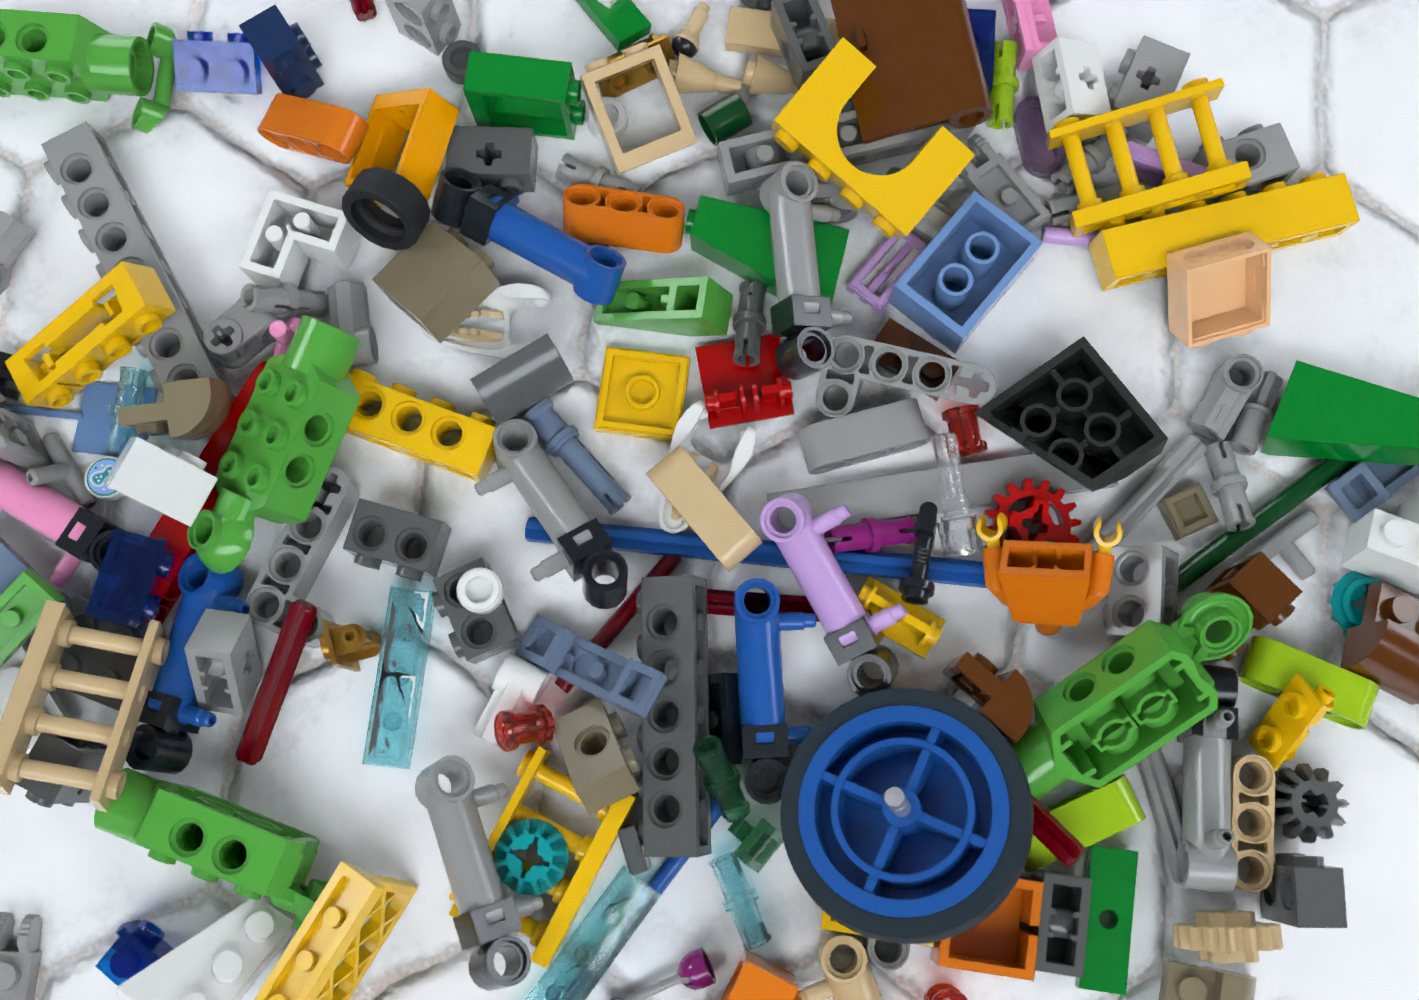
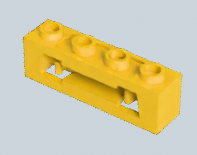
(90, 336)

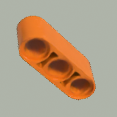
(313, 128)
(623, 218)

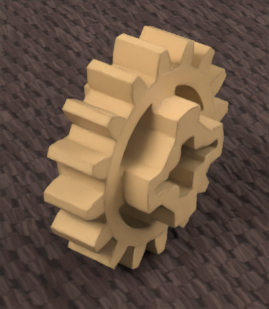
(1227, 936)

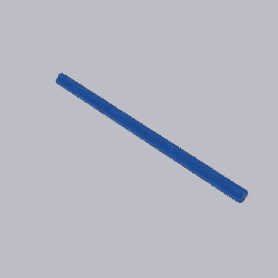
(854, 562)

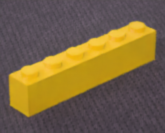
(1277, 215)

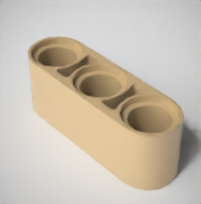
(704, 508)
(1259, 802)

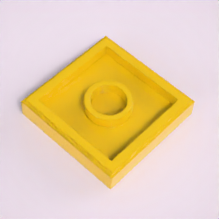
(641, 393)

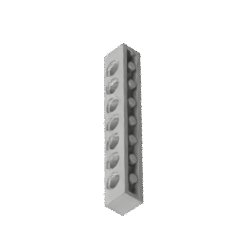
(69, 161)

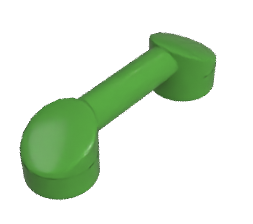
(148, 112)

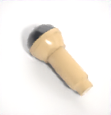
(687, 39)

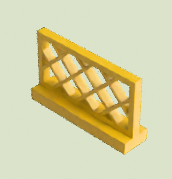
(336, 932)

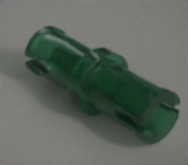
(721, 778)

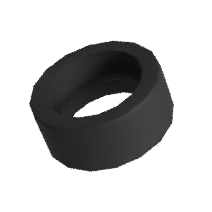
(396, 194)

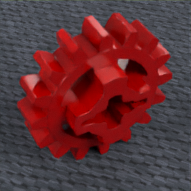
(1037, 506)

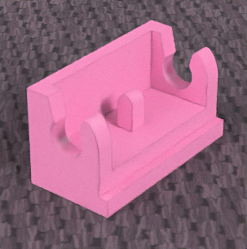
(1029, 26)

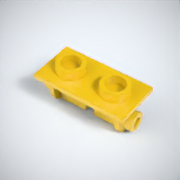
(915, 631)
(1289, 719)

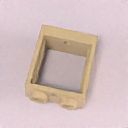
(603, 70)

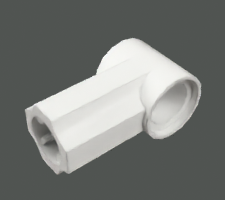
(515, 688)

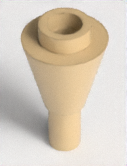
(767, 77)
(697, 78)

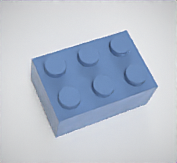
(964, 271)

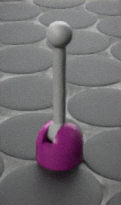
(693, 971)

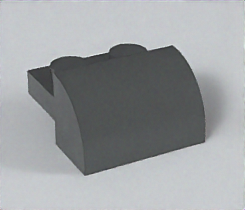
(522, 379)

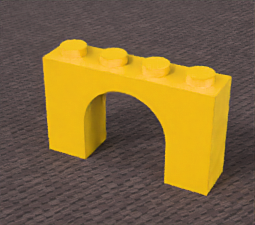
(810, 127)

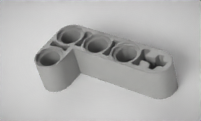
(908, 378)
(311, 552)

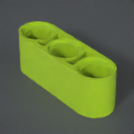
(1273, 664)
(1091, 817)

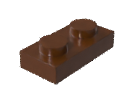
(895, 334)

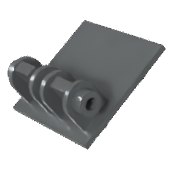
(99, 661)

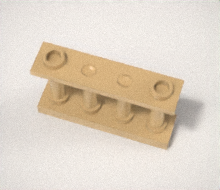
(43, 673)

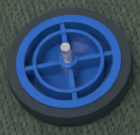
(906, 816)

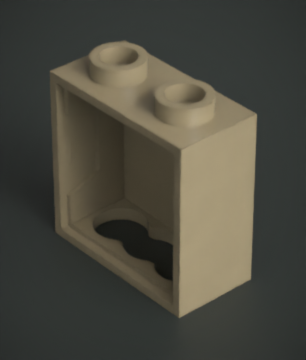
(438, 280)

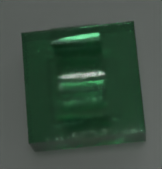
(757, 842)

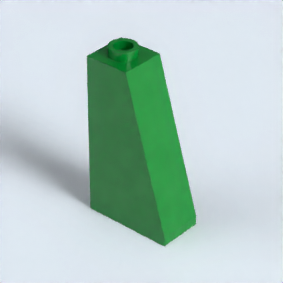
(741, 242)
(1343, 420)

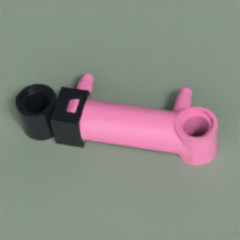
(70, 525)

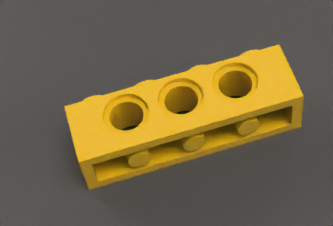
(468, 458)

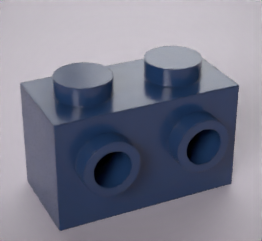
(284, 52)

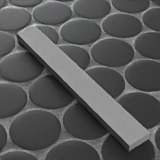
(905, 492)

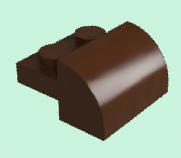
(1386, 642)
(1000, 699)

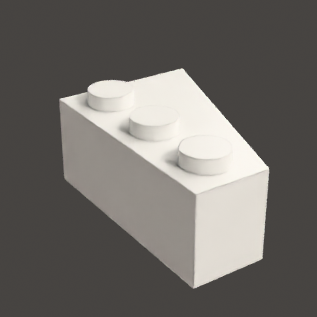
(162, 478)
(217, 961)

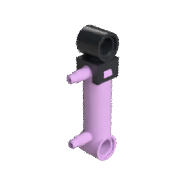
(849, 628)

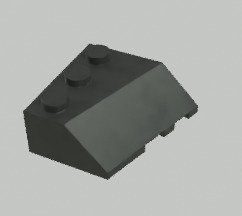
(1078, 418)

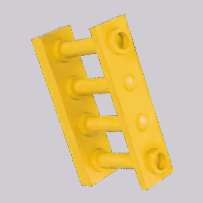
(1177, 187)
(589, 851)

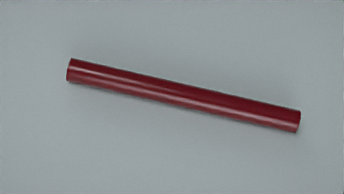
(625, 612)

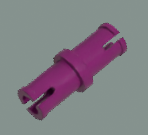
(871, 534)

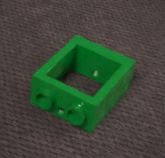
(524, 94)

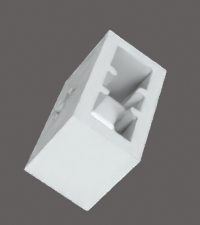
(1070, 81)

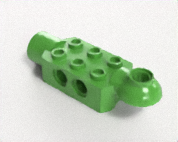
(70, 58)
(281, 443)
(1132, 696)
(216, 841)

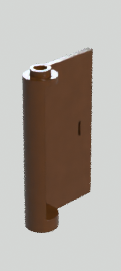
(922, 61)

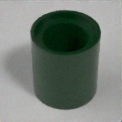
(724, 118)

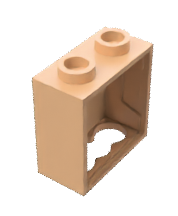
(1219, 289)

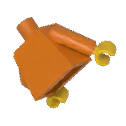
(1047, 580)

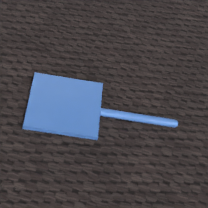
(93, 419)

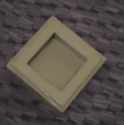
(1187, 511)

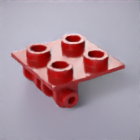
(743, 393)

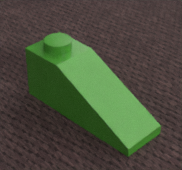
(669, 306)

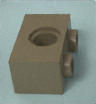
(595, 756)

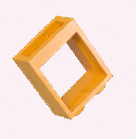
(430, 127)

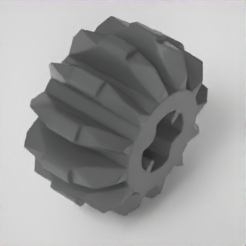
(1322, 805)

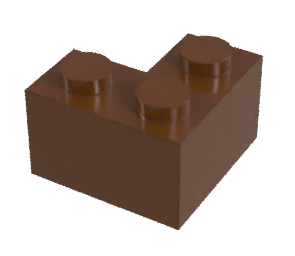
(1261, 587)

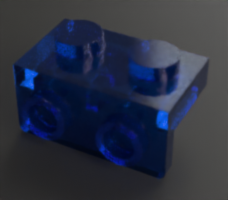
(216, 64)
(129, 579)

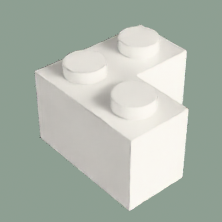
(290, 234)
(1386, 546)

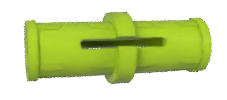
(1004, 85)

